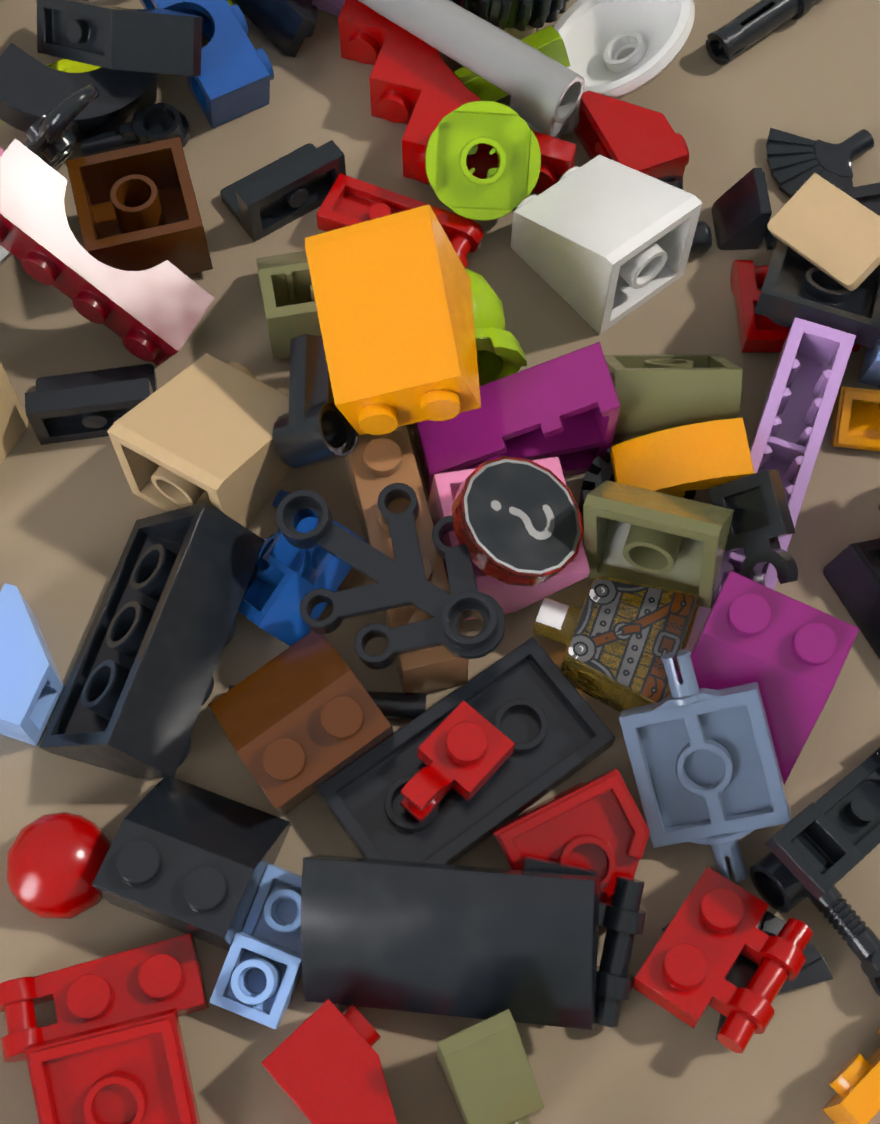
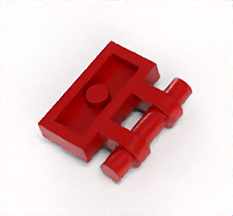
(702, 946)

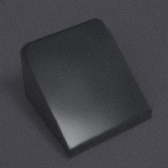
(743, 213)

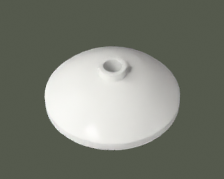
(624, 42)

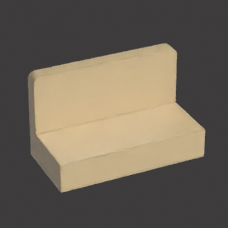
(830, 231)

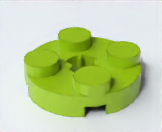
(459, 135)

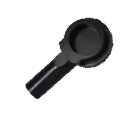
(153, 124)

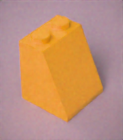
(395, 321)

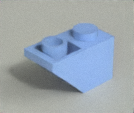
(27, 671)

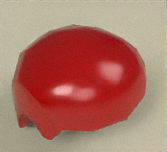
(56, 864)

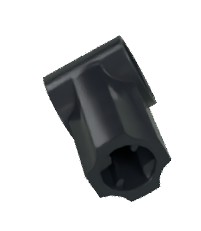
(314, 426)

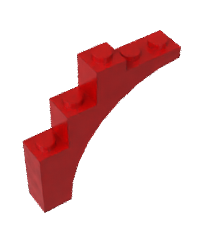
(418, 89)

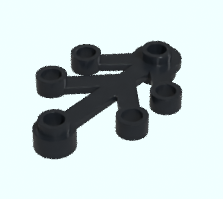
(397, 581)

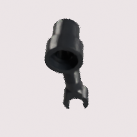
(785, 891)

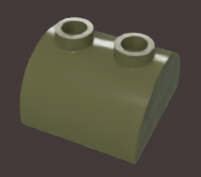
(672, 391)

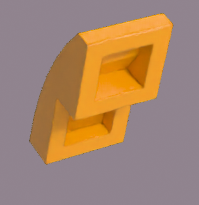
(684, 457)

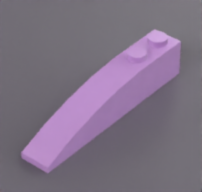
(791, 428)

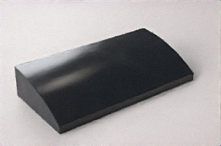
(450, 939)

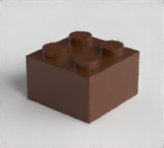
(140, 208)

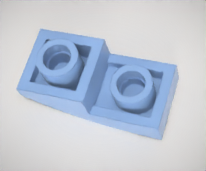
(266, 955)

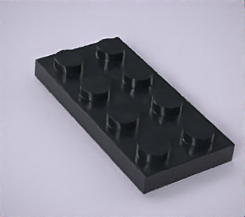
(524, 700)

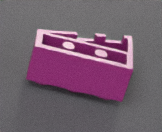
(538, 413)

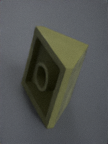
(655, 539)

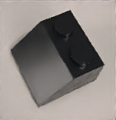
(191, 860)

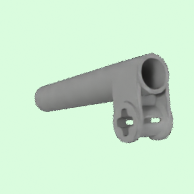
(539, 86)

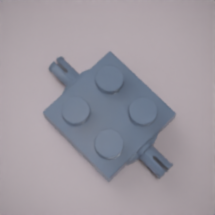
(705, 765)

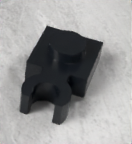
(757, 523)

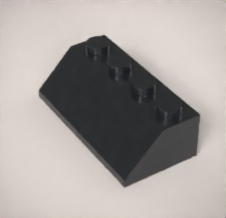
(155, 643)

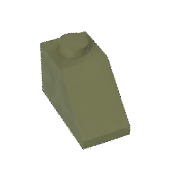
(490, 1073)

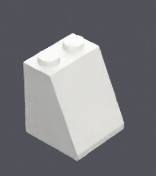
(606, 238)

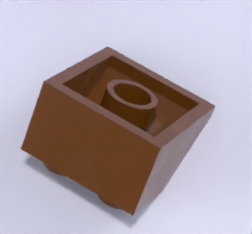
(300, 720)

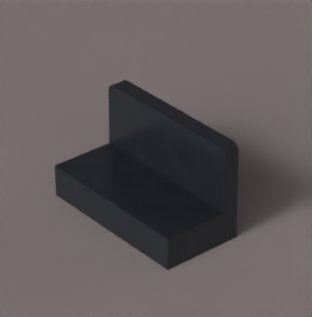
(284, 189)
(86, 402)

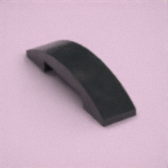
(833, 831)

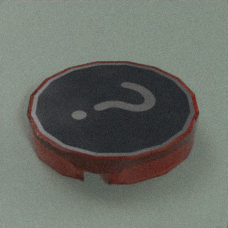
(517, 521)

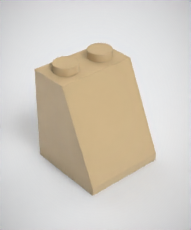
(204, 441)

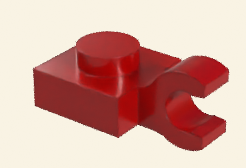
(457, 756)

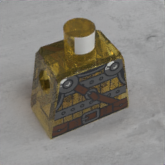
(619, 639)

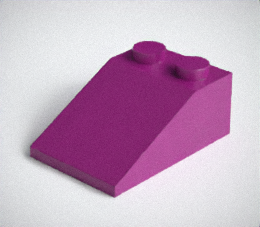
(780, 645)

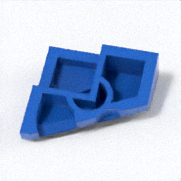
(286, 577)

